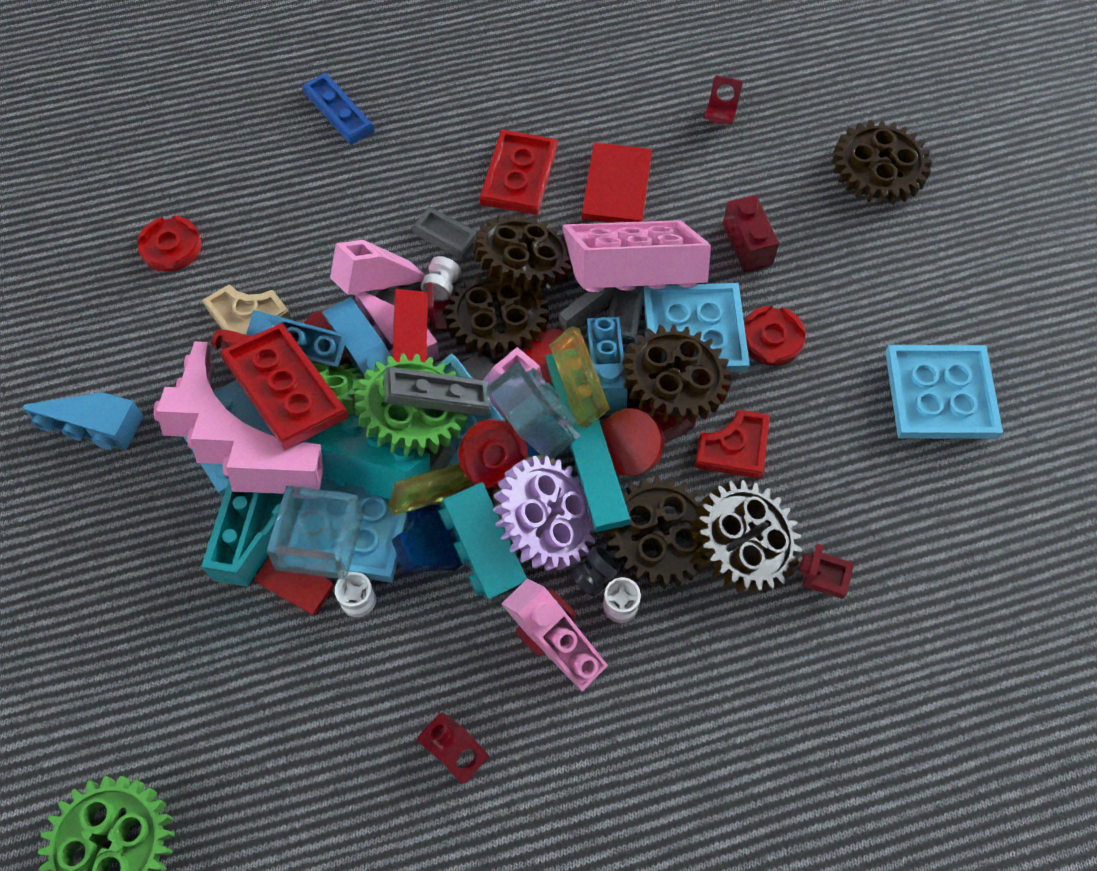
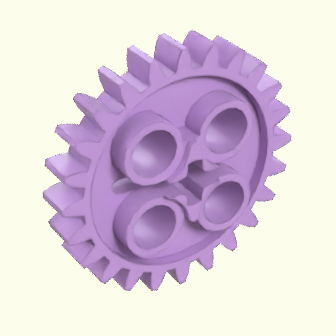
(553, 509)

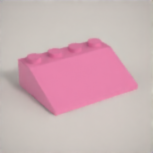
(637, 255)

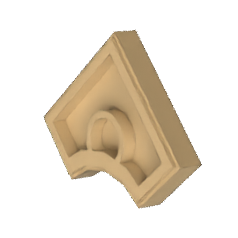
(234, 309)

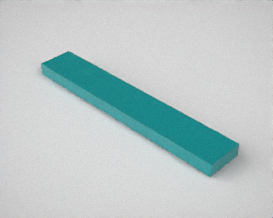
(593, 466)

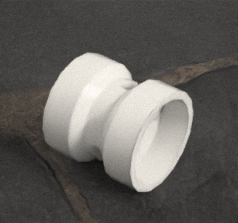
(442, 274)
(352, 590)
(622, 592)

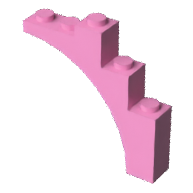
(248, 455)

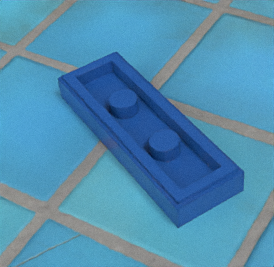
(338, 108)

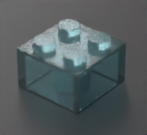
(534, 410)
(315, 532)

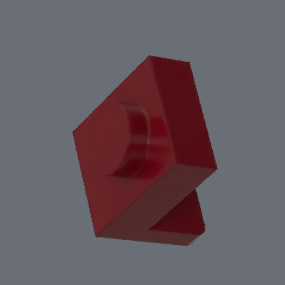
(826, 572)

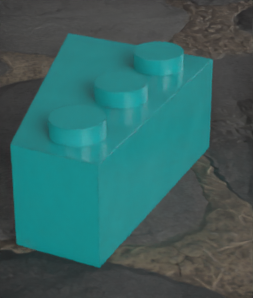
(359, 461)
(241, 536)
(480, 542)

